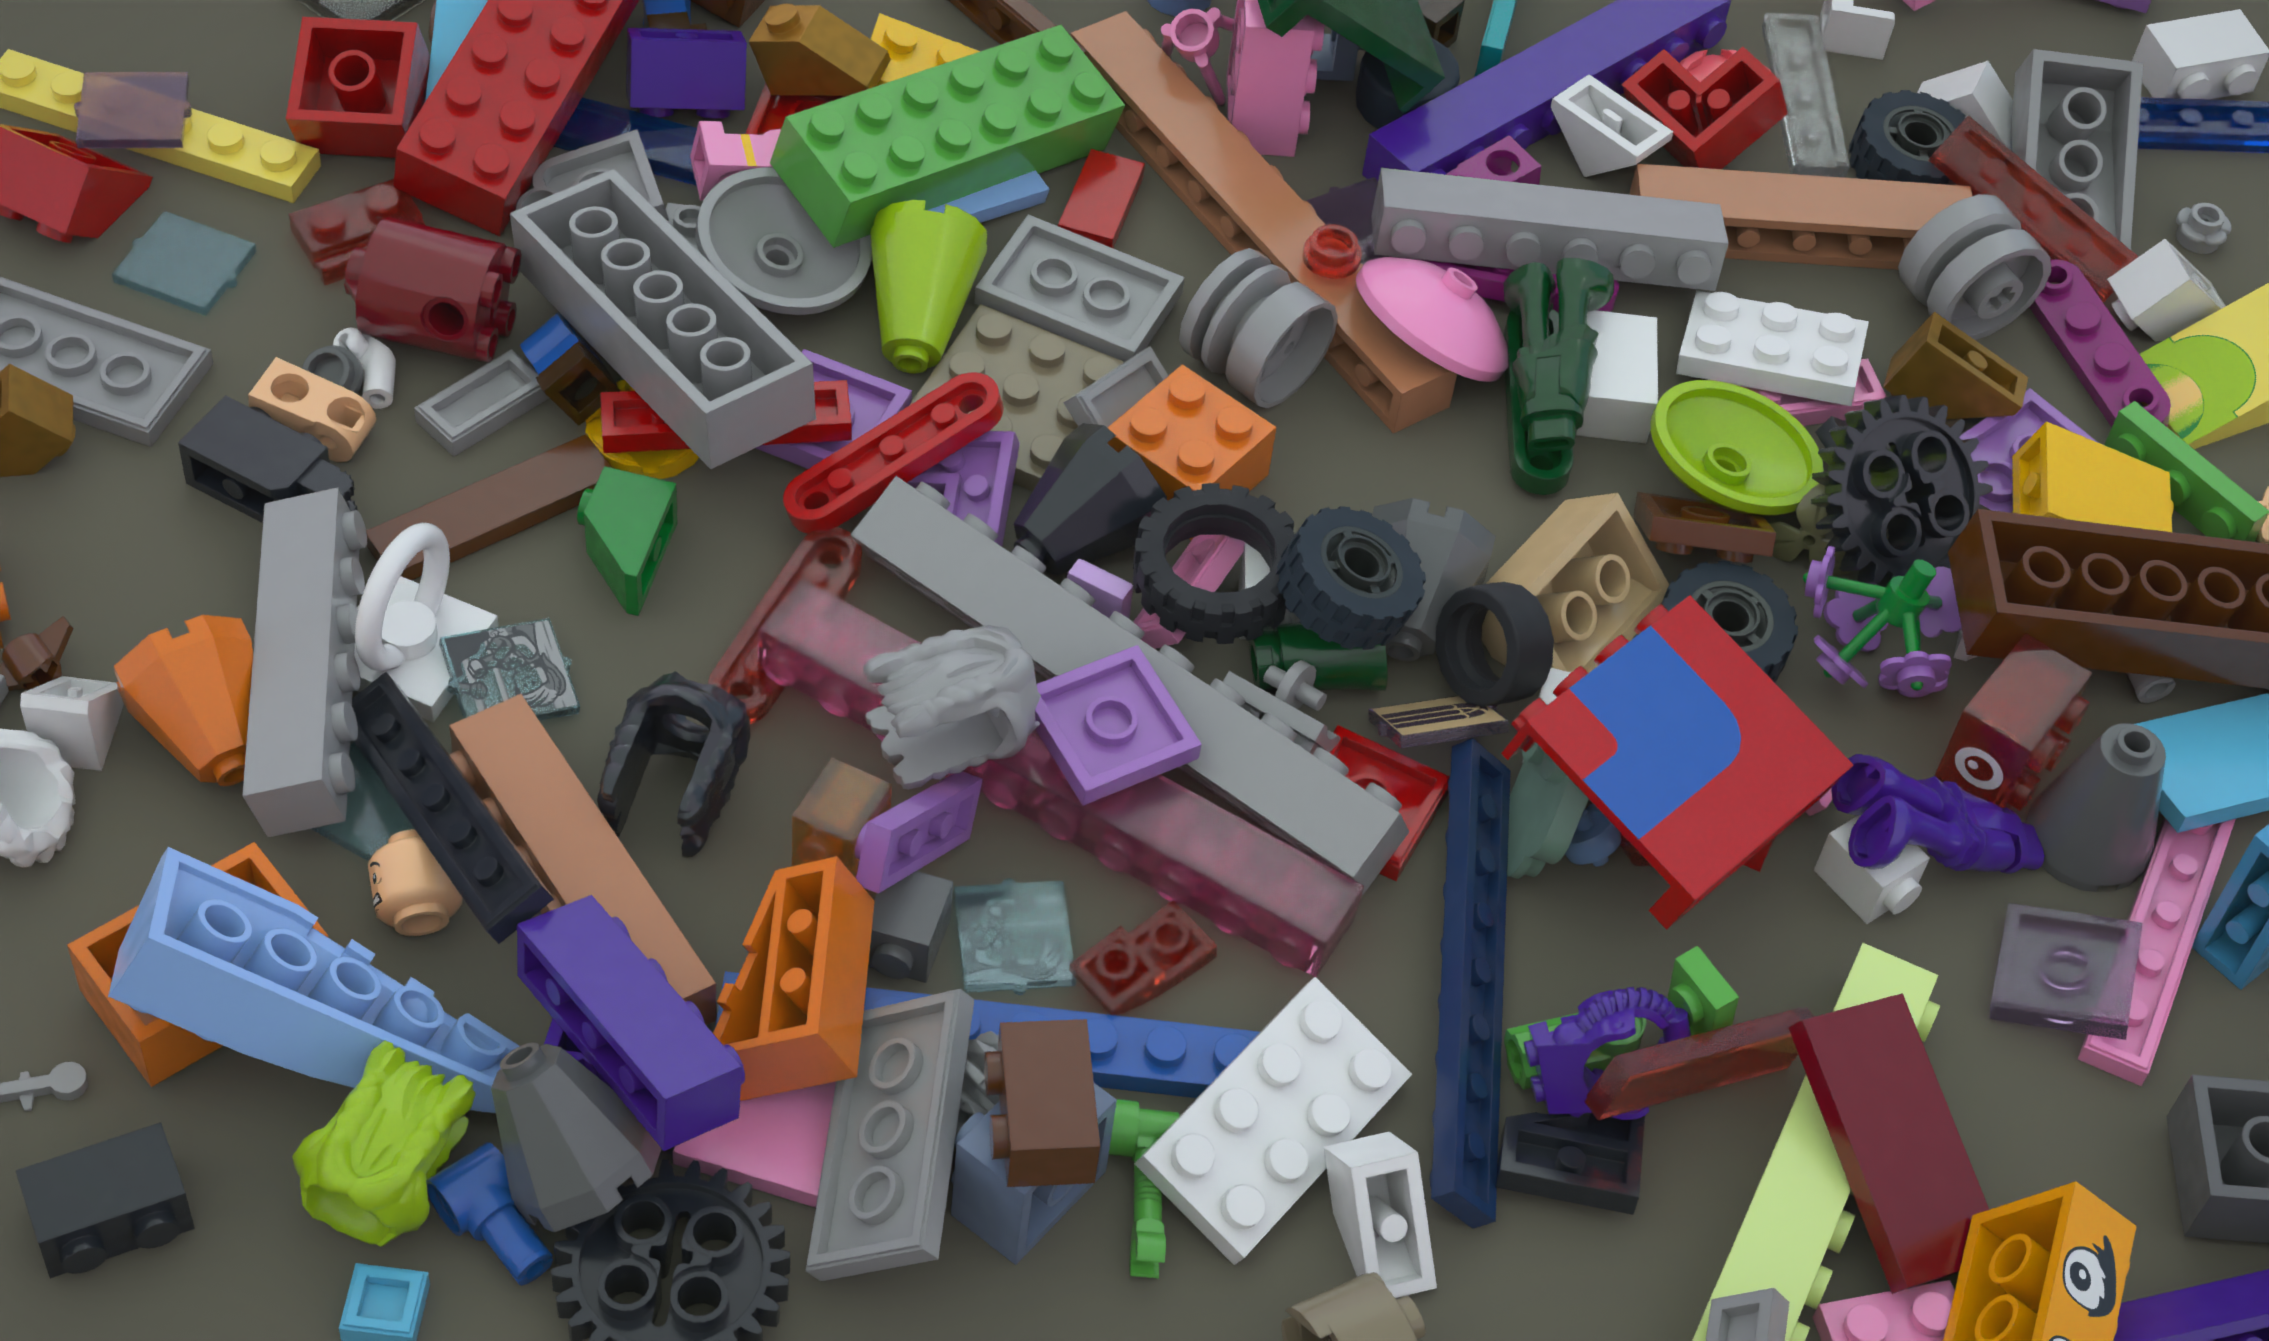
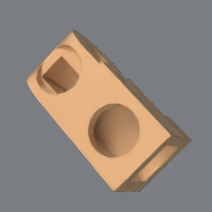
(315, 407)

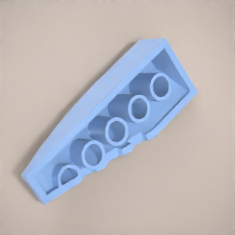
(271, 986)

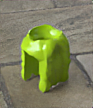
(381, 1146)

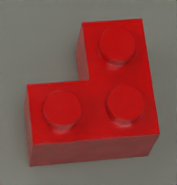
(1710, 117)

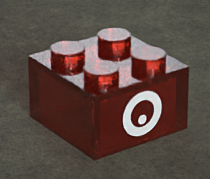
(2016, 725)

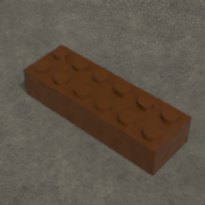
(2115, 596)

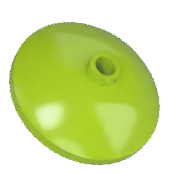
(1735, 447)

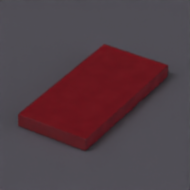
(1892, 1137)

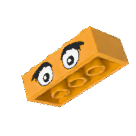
(2043, 1270)

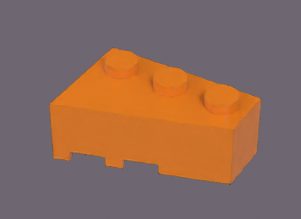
(802, 983)

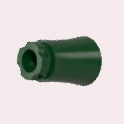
(1334, 665)

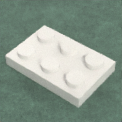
(1773, 347)

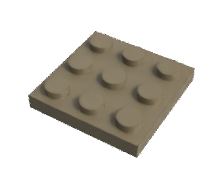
(1033, 377)

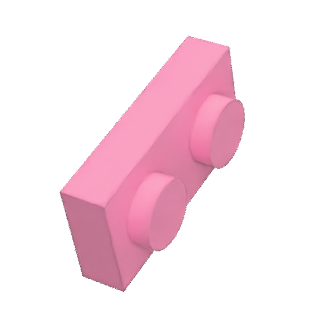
(1904, 1316)

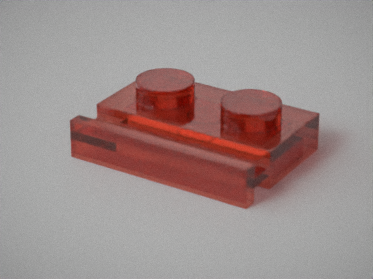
(338, 226)

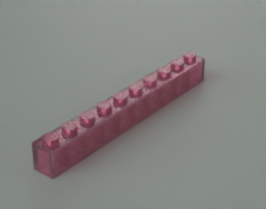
(1150, 830)

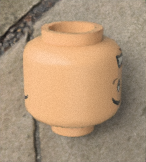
(411, 886)

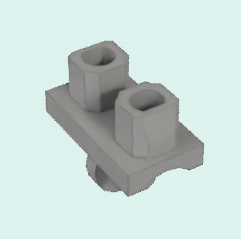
(1293, 690)

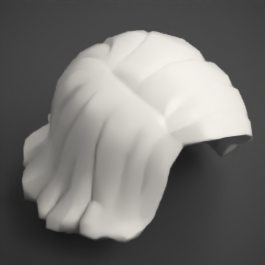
(33, 798)

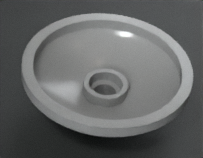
(774, 249)

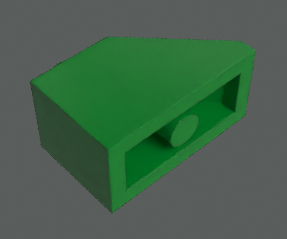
(628, 531)

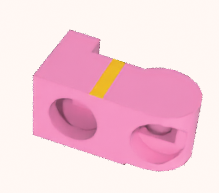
(722, 154)

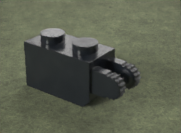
(254, 460)

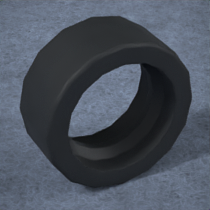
(1526, 635)

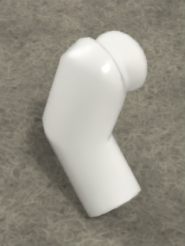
(377, 365)

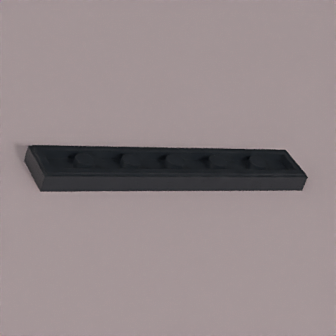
(446, 810)

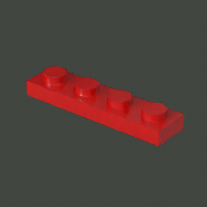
(635, 427)

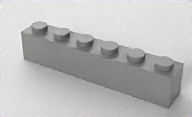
(1528, 223)
(304, 664)

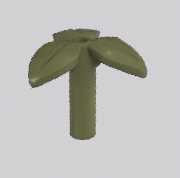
(1792, 541)

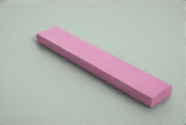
(2171, 910)

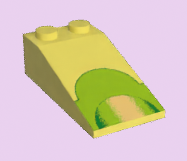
(2217, 372)

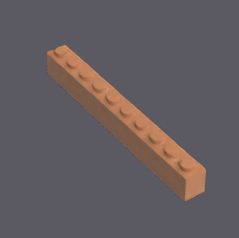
(1254, 208)

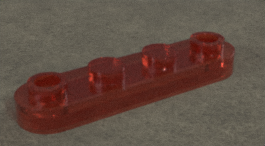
(739, 667)

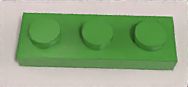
(2196, 486)

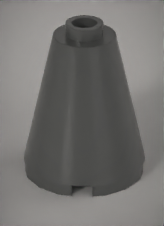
(2103, 811)

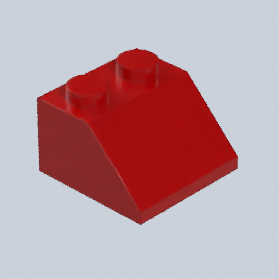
(63, 185)

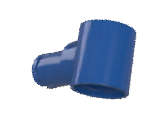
(477, 1199)

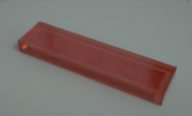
(2060, 227)
(1695, 1064)

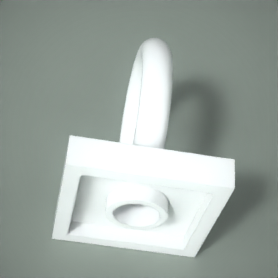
(403, 620)

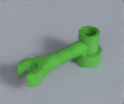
(1132, 1136)

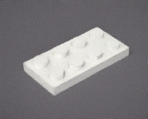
(1263, 1122)

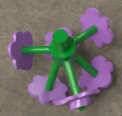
(1862, 610)

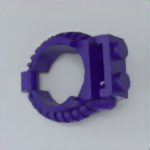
(1602, 1018)

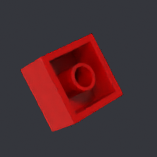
(356, 85)

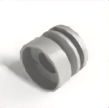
(1258, 328)

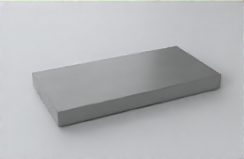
(116, 370)
(892, 1140)

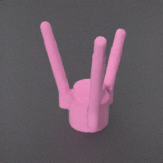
(1197, 40)

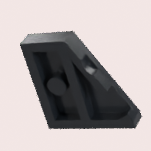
(1573, 1159)

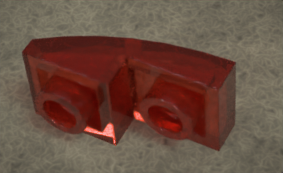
(1146, 962)

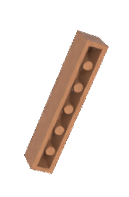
(1806, 215)
(567, 837)

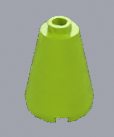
(922, 278)

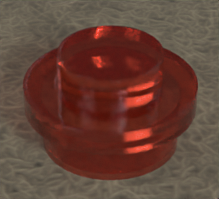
(1332, 252)

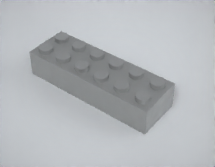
(664, 318)

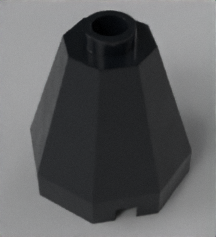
(1086, 501)

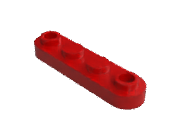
(897, 447)

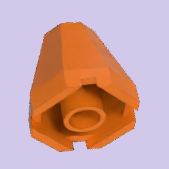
(194, 694)

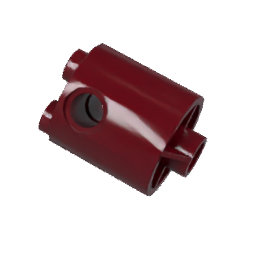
(434, 289)

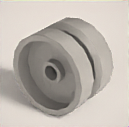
(1975, 266)

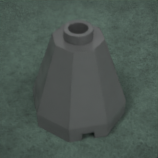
(1452, 555)
(565, 1138)

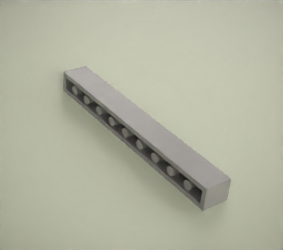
(1240, 757)

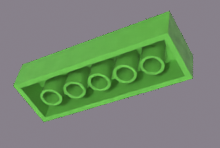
(946, 132)

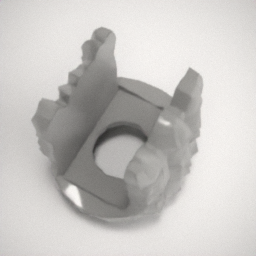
(953, 702)

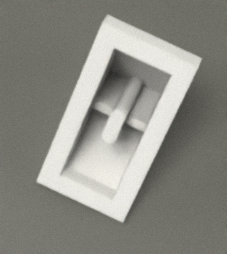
(1978, 94)
(1605, 127)
(76, 716)

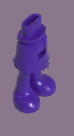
(1933, 814)

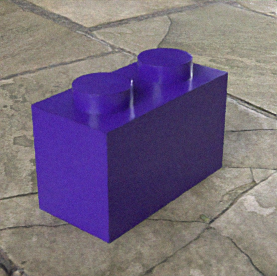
(686, 71)

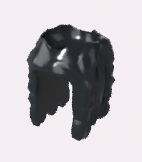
(658, 726)

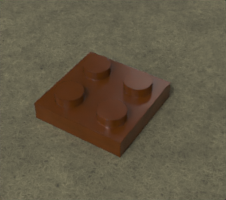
(1685, 523)

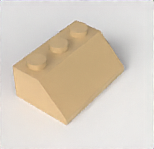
(1588, 576)

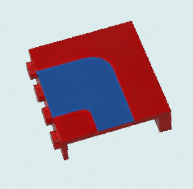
(1684, 750)

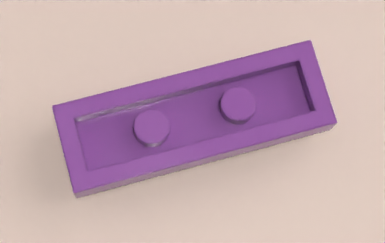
(916, 831)

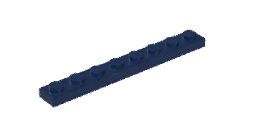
(1471, 987)

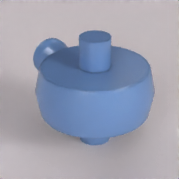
(1593, 839)

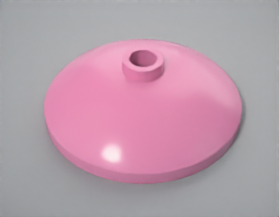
(1436, 315)

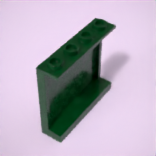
(1384, 28)

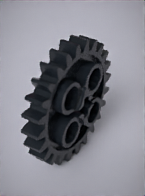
(1901, 488)
(737, 1280)

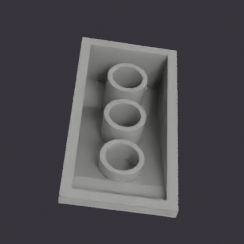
(2081, 130)

